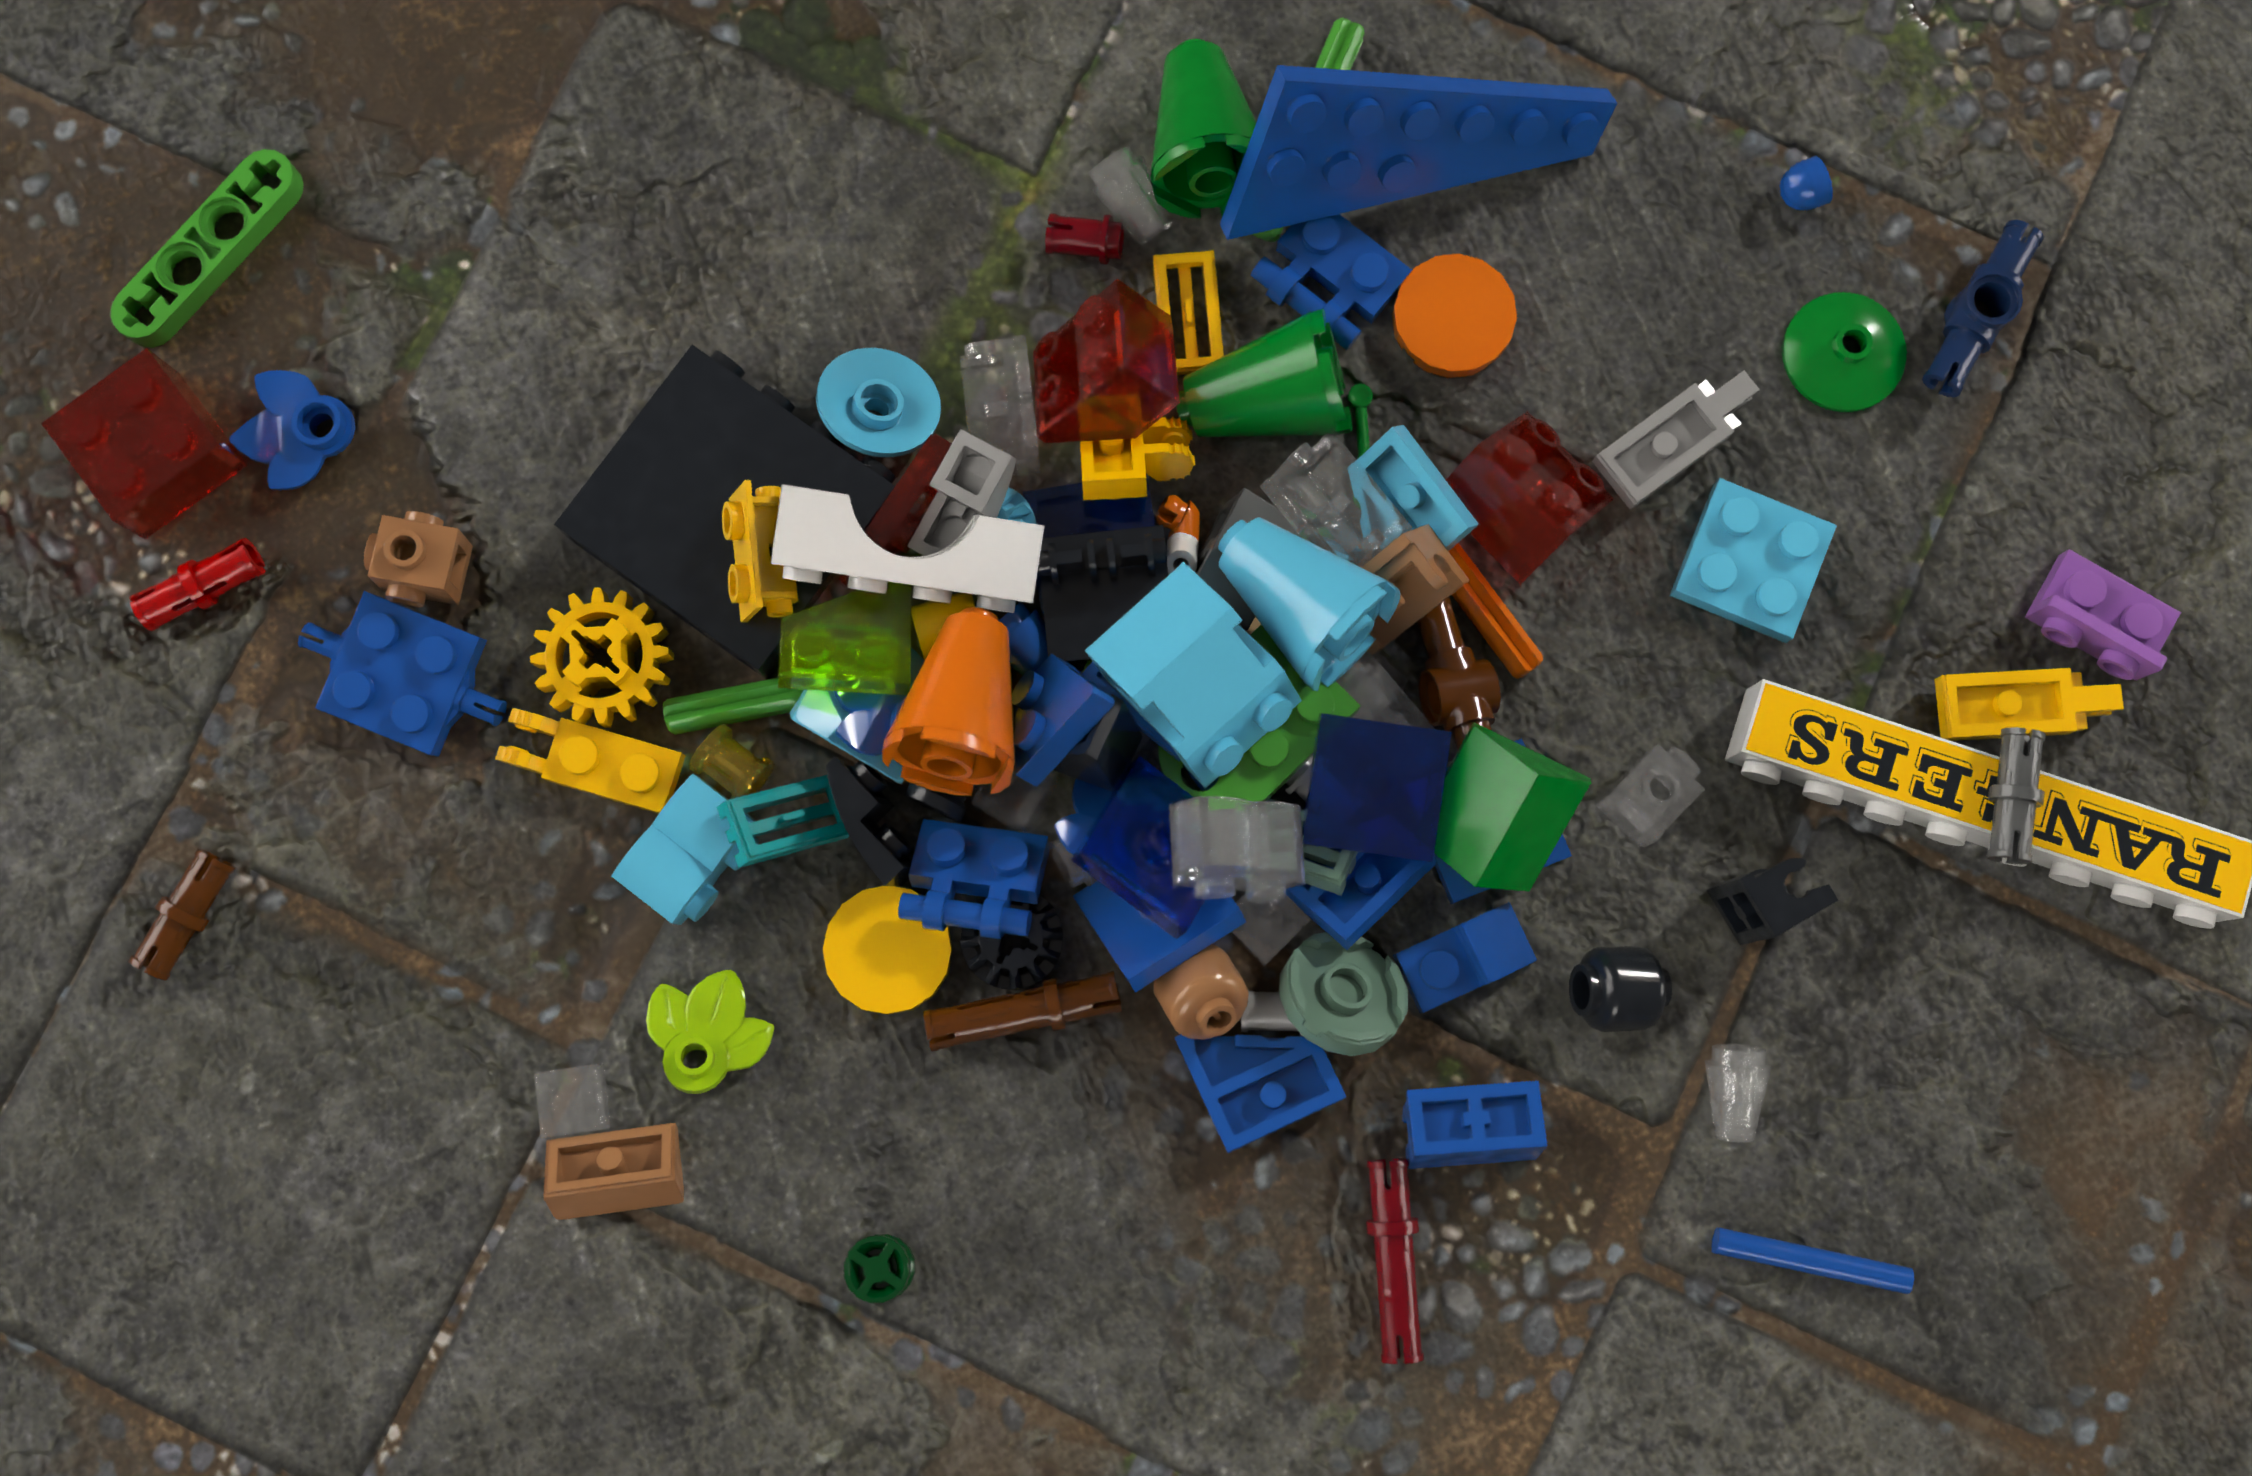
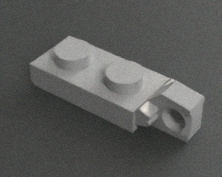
(1673, 438)

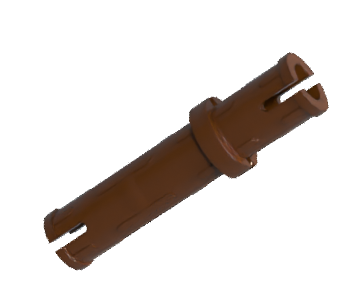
(1022, 1011)

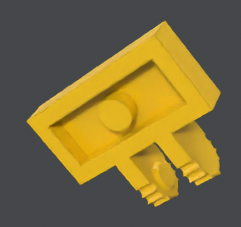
(1120, 466)

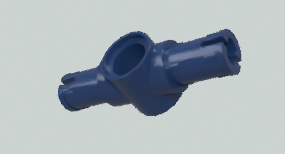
(1999, 287)

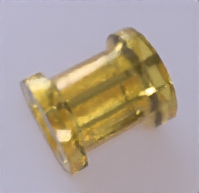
(731, 763)

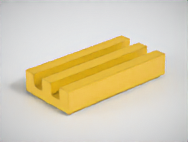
(1183, 262)

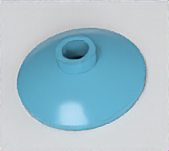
(882, 383)

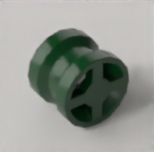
(864, 1272)

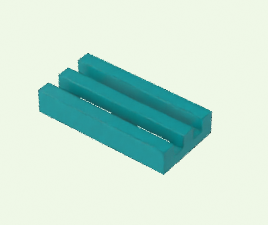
(744, 832)

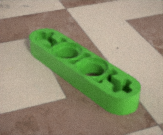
(198, 240)

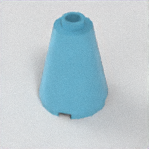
(1306, 598)

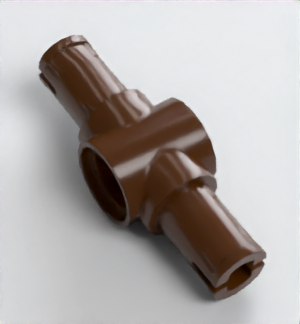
(1454, 684)

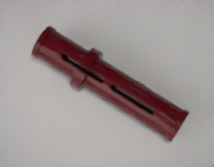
(1395, 1260)

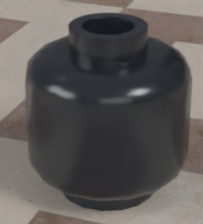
(1620, 988)

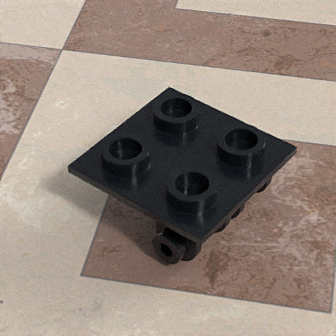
(1094, 582)

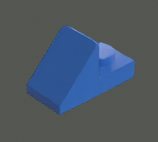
(1465, 958)

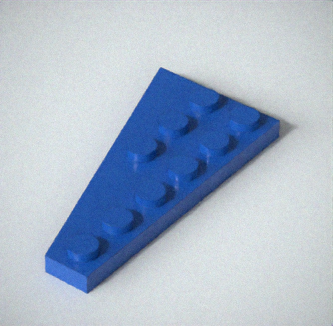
(1377, 137)

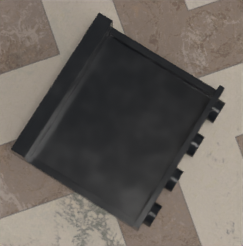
(664, 484)

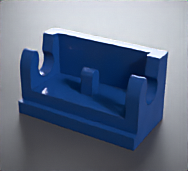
(1474, 1124)

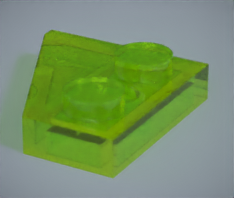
(850, 644)

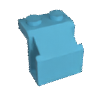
(1195, 674)

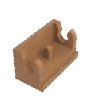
(1423, 574)

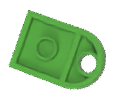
(1279, 752)

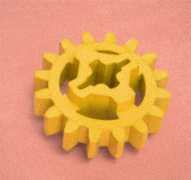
(583, 673)

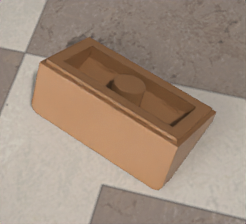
(613, 1171)

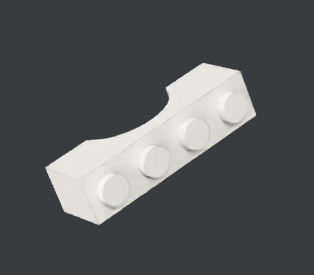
(989, 559)

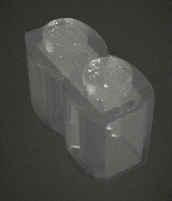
(1236, 846)

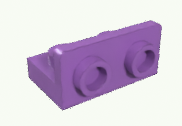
(2103, 617)

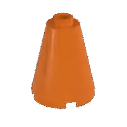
(959, 710)

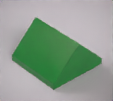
(1504, 810)

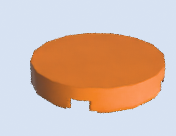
(1454, 315)

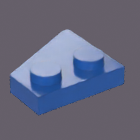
(1052, 716)
(1369, 893)
(1259, 1083)

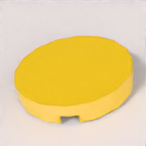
(882, 959)

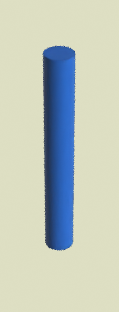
(1812, 1260)

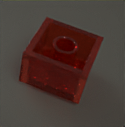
(144, 444)

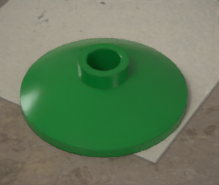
(1826, 370)

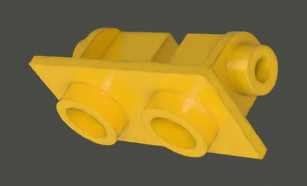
(752, 578)

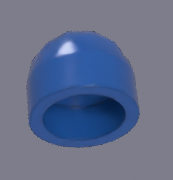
(1806, 185)

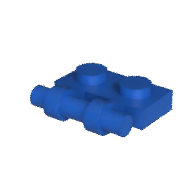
(1341, 261)
(977, 863)

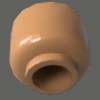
(1203, 994)

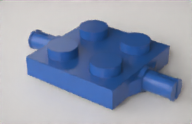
(401, 674)

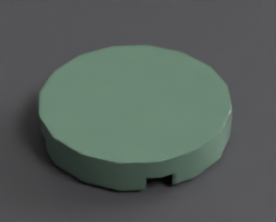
(1343, 997)

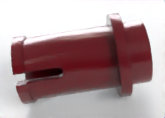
(1085, 237)

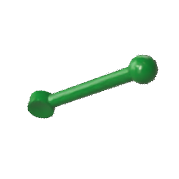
(1359, 399)

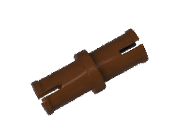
(182, 914)

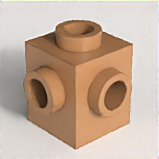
(418, 559)

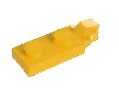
(2041, 699)

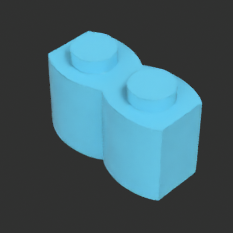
(681, 854)

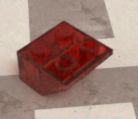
(1106, 370)
(1527, 494)

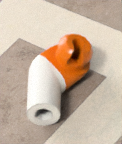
(1184, 527)

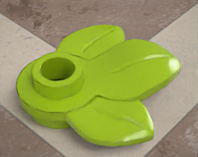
(706, 1021)

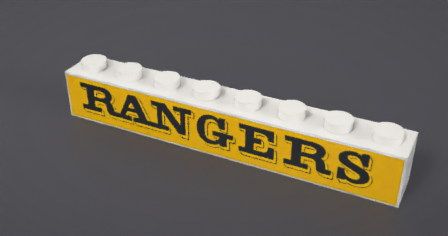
(1946, 786)

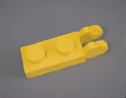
(598, 761)

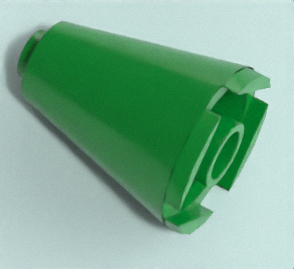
(1198, 130)
(1271, 386)

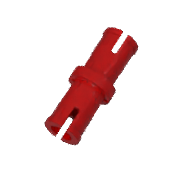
(197, 584)

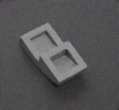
(967, 484)

